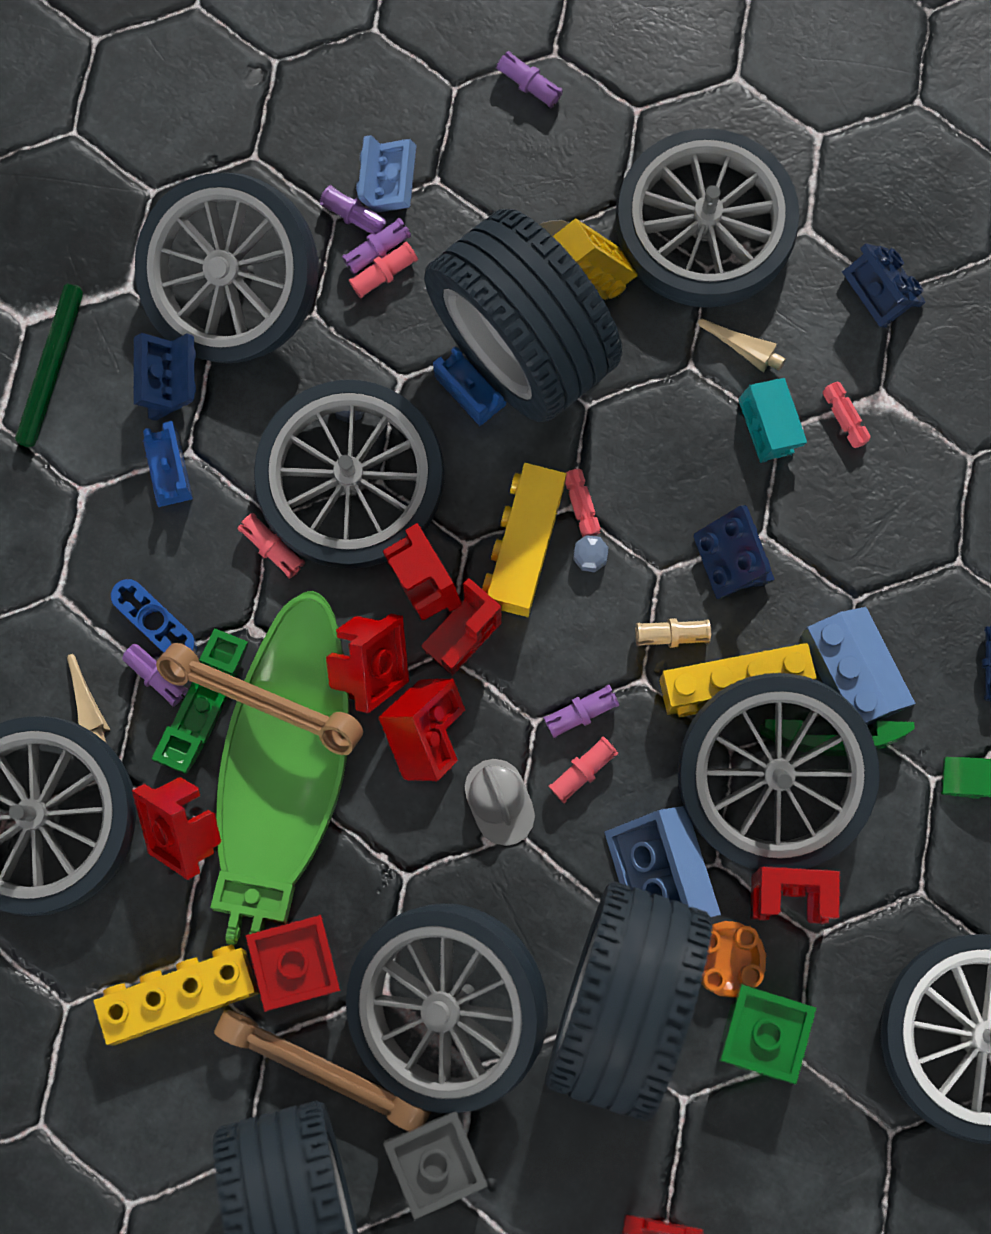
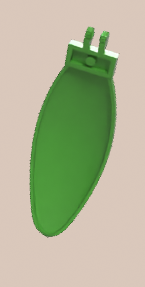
(276, 777)

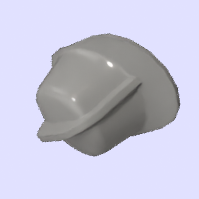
(499, 802)

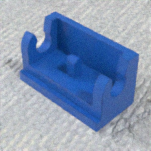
(468, 387)
(167, 465)

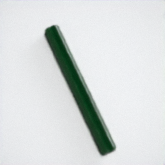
(49, 365)

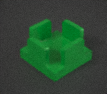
(767, 1034)

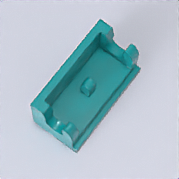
(772, 419)

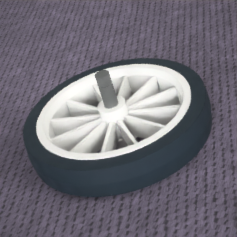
(898, 1036)

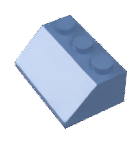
(857, 664)
(663, 858)

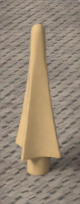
(757, 351)
(87, 709)

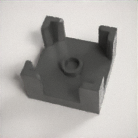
(435, 1164)

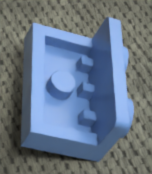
(386, 174)

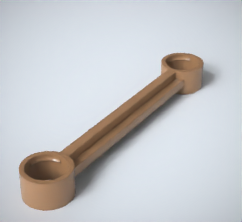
(337, 733)
(245, 1033)

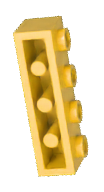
(598, 258)
(525, 538)
(690, 687)
(175, 996)

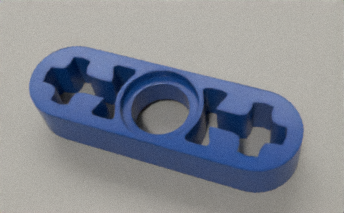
(142, 597)

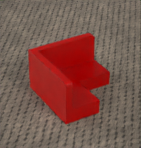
(464, 629)
(418, 727)

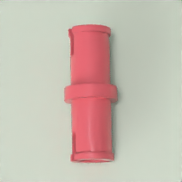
(383, 269)
(271, 545)
(583, 769)

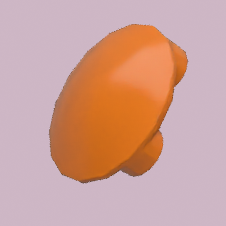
(733, 959)

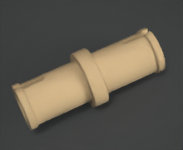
(672, 632)

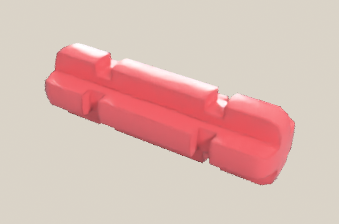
(846, 414)
(582, 503)

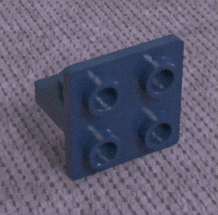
(883, 284)
(163, 373)
(733, 553)

